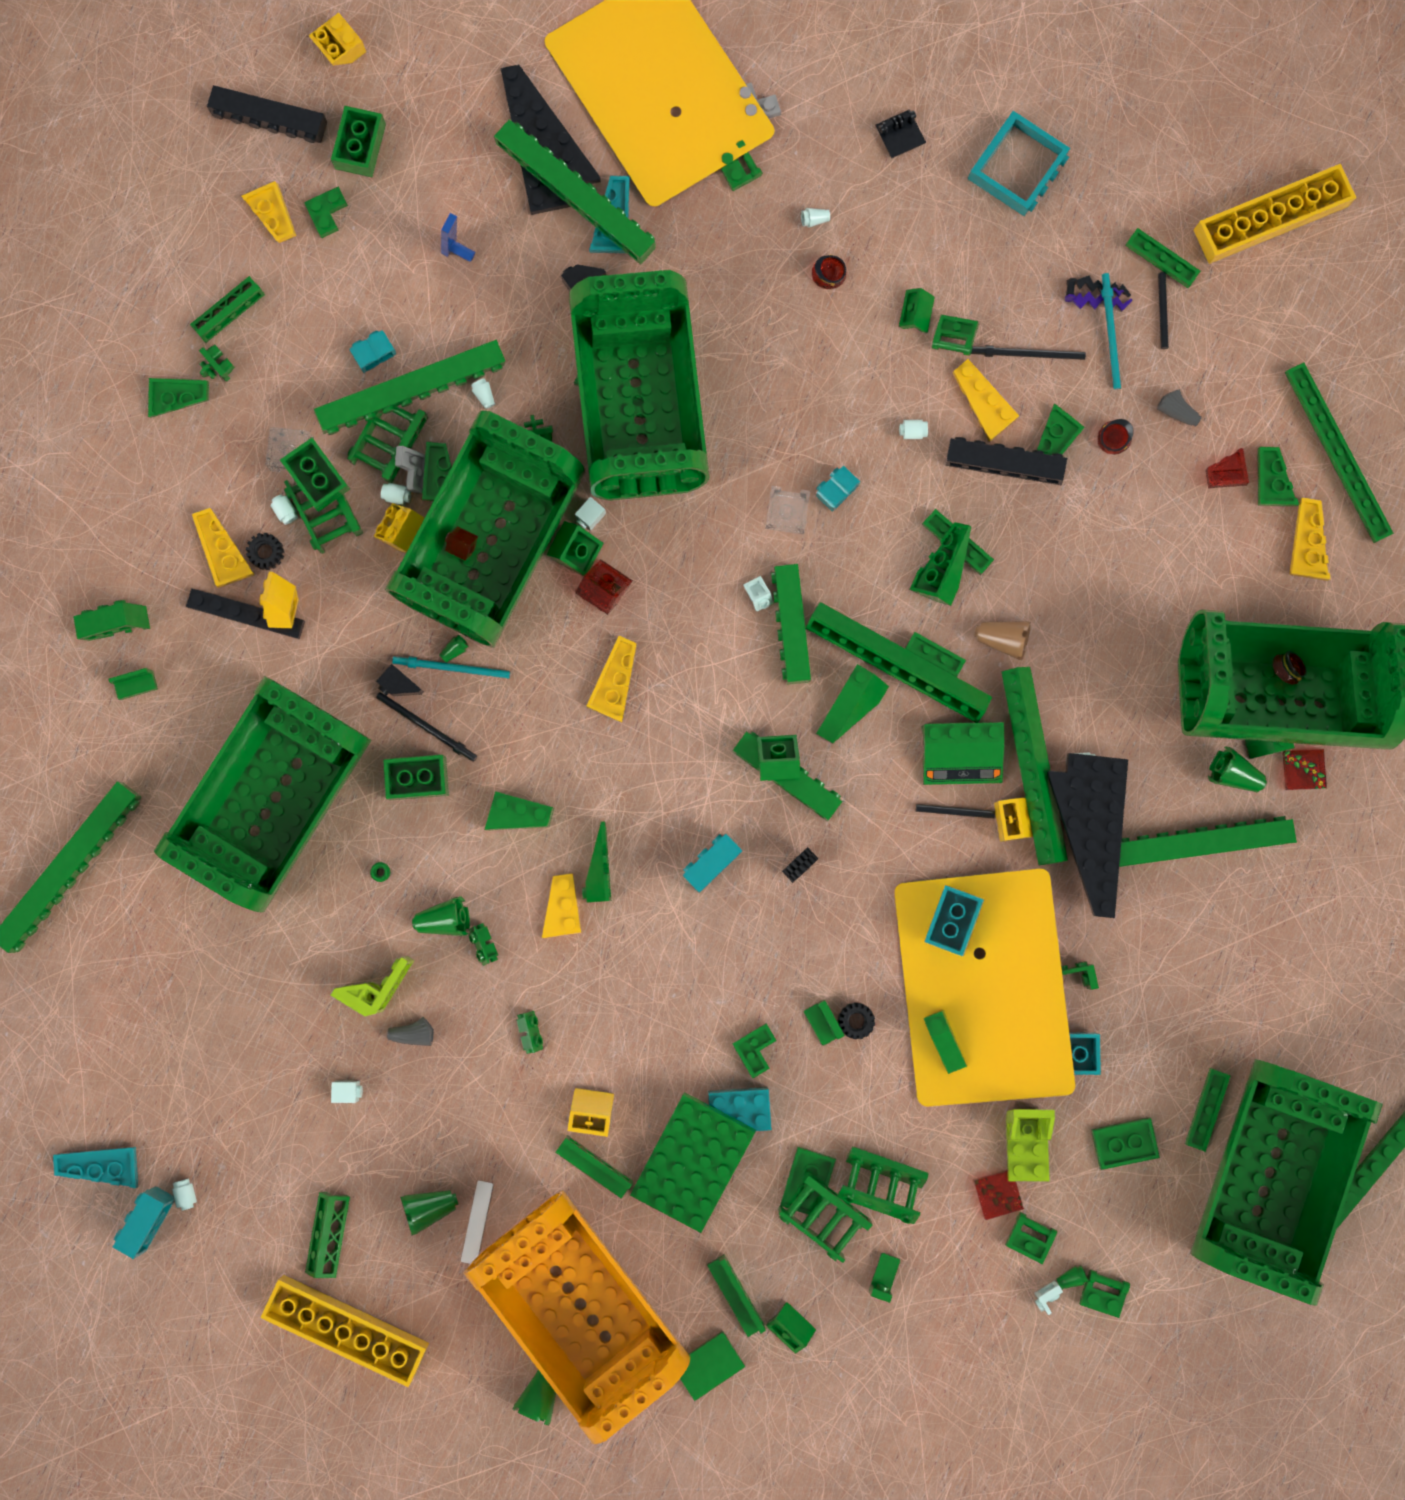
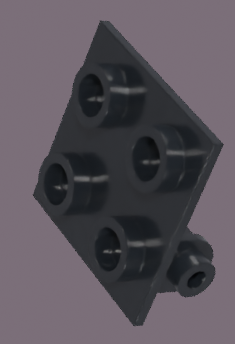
(900, 133)

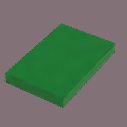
(1125, 1143)
(818, 1165)
(711, 1366)

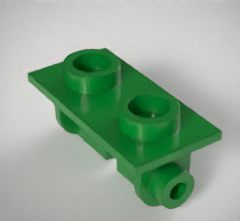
(478, 938)
(533, 1040)

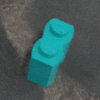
(372, 351)
(837, 488)

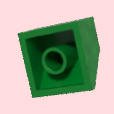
(575, 548)
(778, 757)

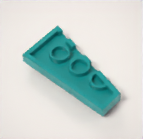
(618, 194)
(108, 1166)

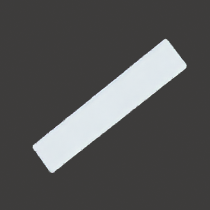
(477, 1221)

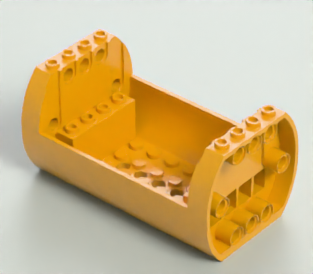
(596, 1379)

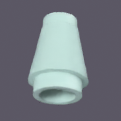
(812, 217)
(483, 392)

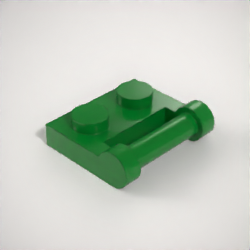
(734, 171)
(958, 329)
(1028, 1244)
(1103, 1300)

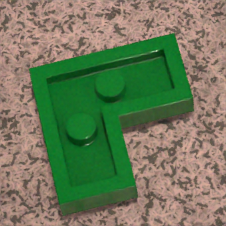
(322, 207)
(750, 1047)

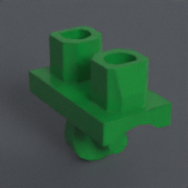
(211, 356)
(545, 432)

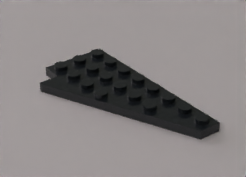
(538, 119)
(1092, 813)

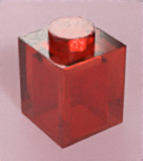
(460, 543)

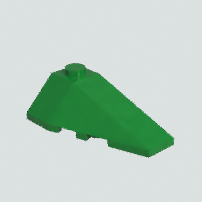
(943, 572)
(598, 876)

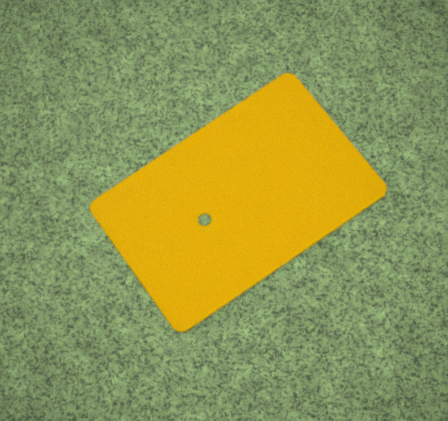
(637, 64)
(1000, 1008)

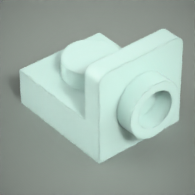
(758, 593)
(1047, 1293)

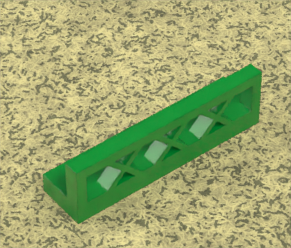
(229, 311)
(594, 1166)
(320, 1238)
(736, 1296)

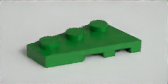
(175, 394)
(1059, 432)
(435, 469)
(1273, 481)

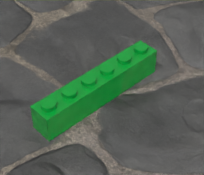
(792, 624)
(804, 789)

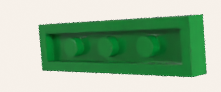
(1162, 258)
(975, 556)
(1207, 1109)

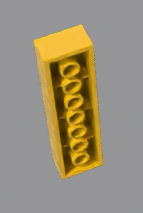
(1274, 213)
(345, 1330)

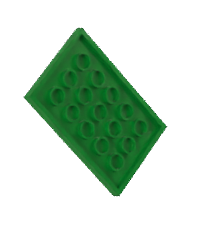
(692, 1162)

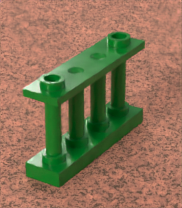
(407, 438)
(342, 508)
(896, 1172)
(843, 1209)

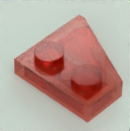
(1228, 472)

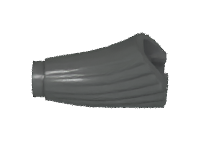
(1177, 408)
(413, 1034)

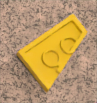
(272, 211)
(562, 908)

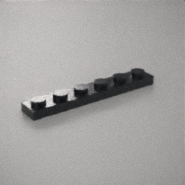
(238, 612)

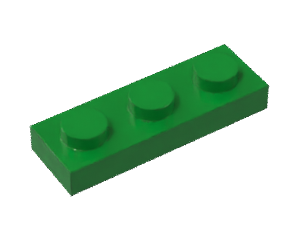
(935, 654)

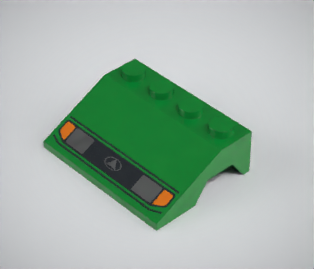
(963, 753)

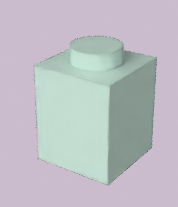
(590, 514)
(346, 1091)

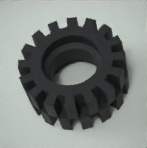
(256, 543)
(800, 865)
(868, 1024)

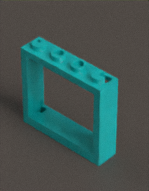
(999, 191)

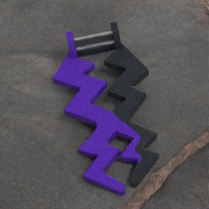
(1080, 301)

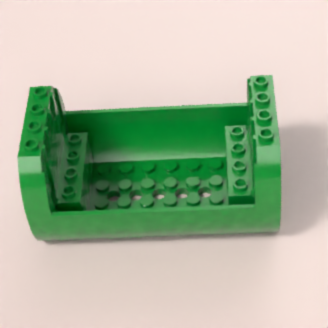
(648, 322)
(493, 468)
(1348, 671)
(213, 830)
(1309, 1186)

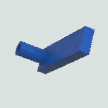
(449, 238)

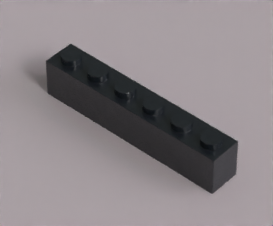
(267, 114)
(1006, 461)

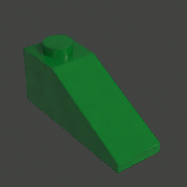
(945, 1041)

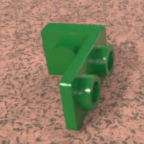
(1089, 977)
(884, 1277)

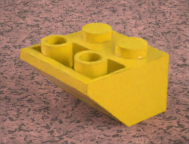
(338, 41)
(399, 527)
(279, 601)
(1013, 819)
(591, 1112)

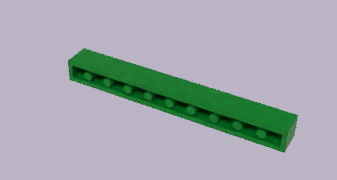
(575, 191)
(409, 387)
(899, 662)
(1034, 765)
(1207, 842)
(66, 866)

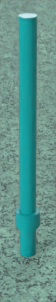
(1107, 294)
(413, 662)

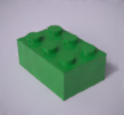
(358, 141)
(315, 474)
(416, 777)

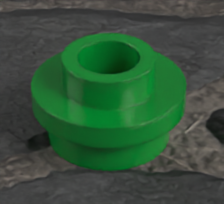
(374, 872)

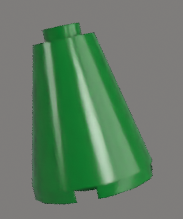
(1235, 771)
(444, 918)
(427, 1208)
(537, 1400)

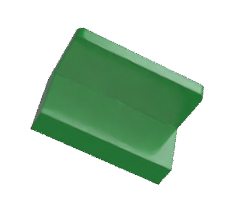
(917, 310)
(134, 683)
(823, 1022)
(791, 1328)

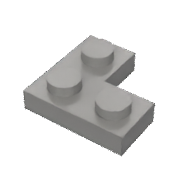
(768, 104)
(414, 463)

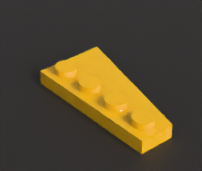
(989, 406)
(1309, 543)
(221, 552)
(613, 684)

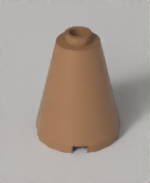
(1005, 637)

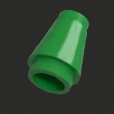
(454, 648)
(1074, 1277)

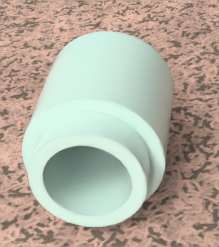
(913, 429)
(395, 493)
(284, 509)
(184, 1194)

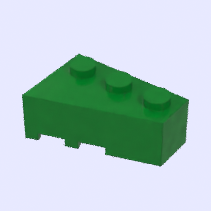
(110, 620)
(517, 813)

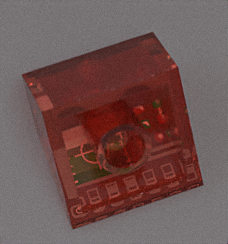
(603, 586)

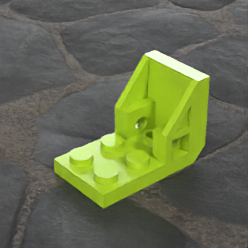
(360, 995)
(1028, 1144)

